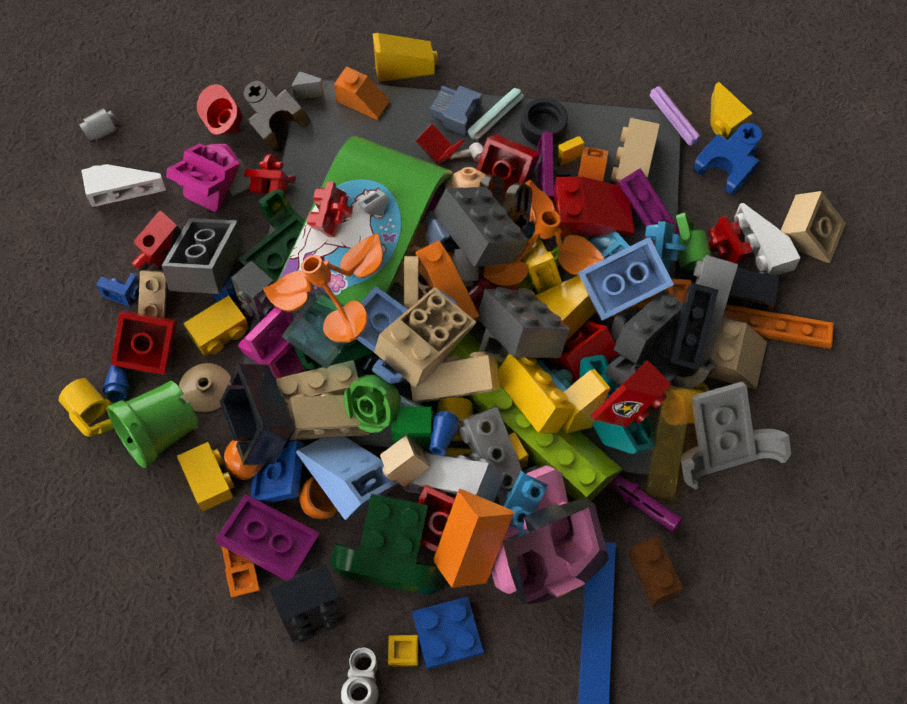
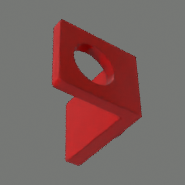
(436, 145)

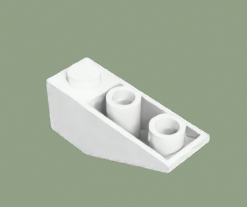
(770, 245)

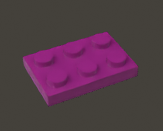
(267, 538)

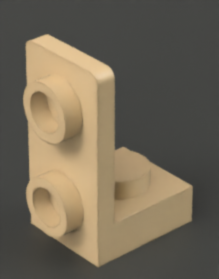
(152, 293)

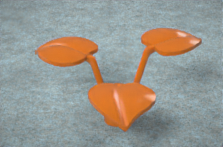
(575, 251)
(348, 321)

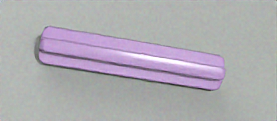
(674, 115)

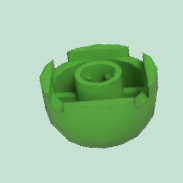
(372, 402)

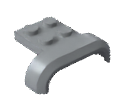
(727, 434)

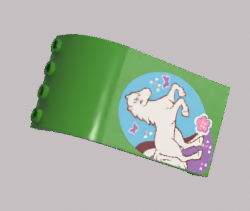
(360, 171)

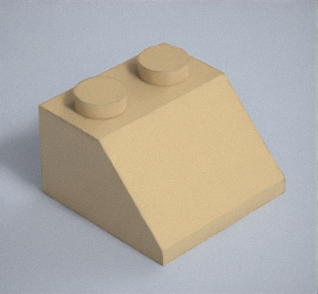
(814, 225)
(737, 353)

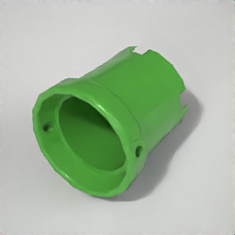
(153, 421)

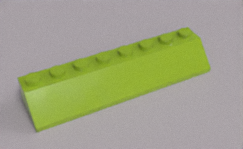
(582, 464)

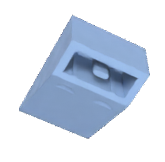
(346, 473)

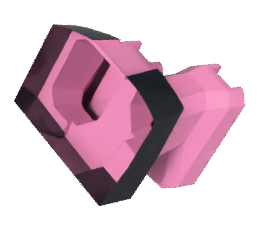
(544, 549)

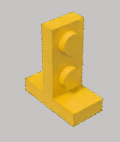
(541, 267)

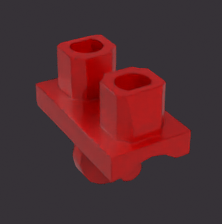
(270, 173)
(332, 209)
(726, 241)

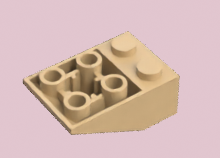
(423, 336)

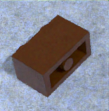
(655, 571)

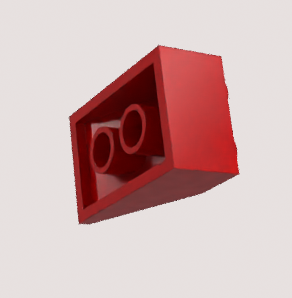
(591, 207)

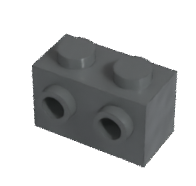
(250, 293)

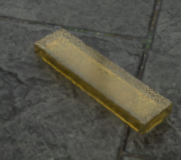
(669, 442)

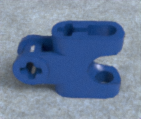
(732, 155)

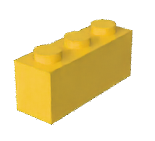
(535, 393)

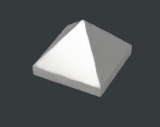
(375, 203)

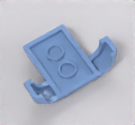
(381, 313)

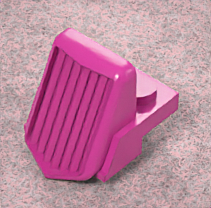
(206, 174)
(268, 346)

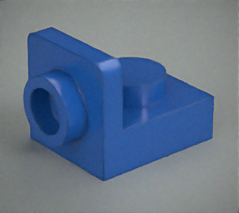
(118, 291)

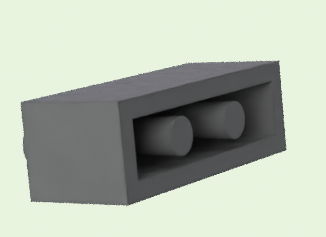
(648, 327)

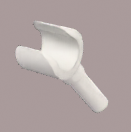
(474, 150)

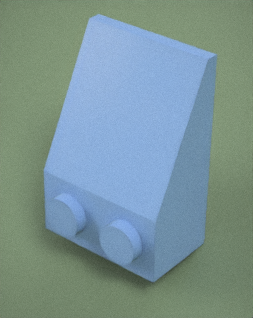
(625, 278)

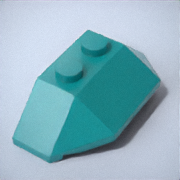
(631, 439)

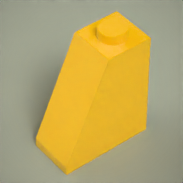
(402, 57)
(570, 303)

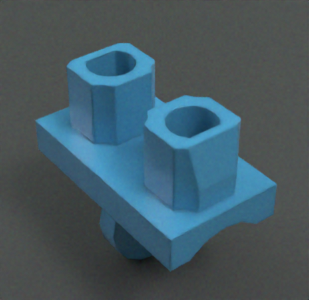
(666, 242)
(524, 498)

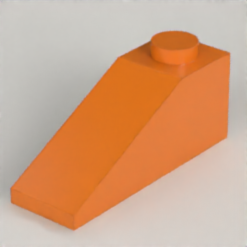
(442, 274)

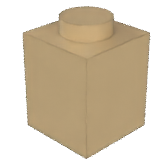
(404, 461)

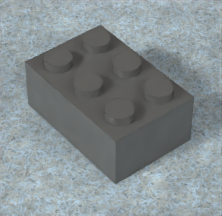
(480, 226)
(203, 255)
(522, 323)

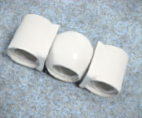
(361, 678)

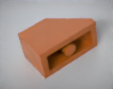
(360, 94)
(593, 163)

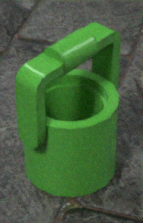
(694, 239)

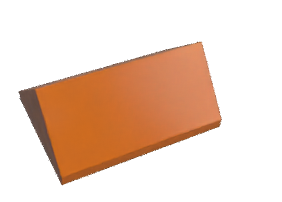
(471, 539)

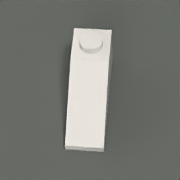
(114, 183)

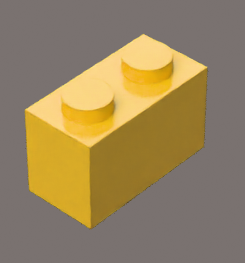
(216, 326)
(205, 476)

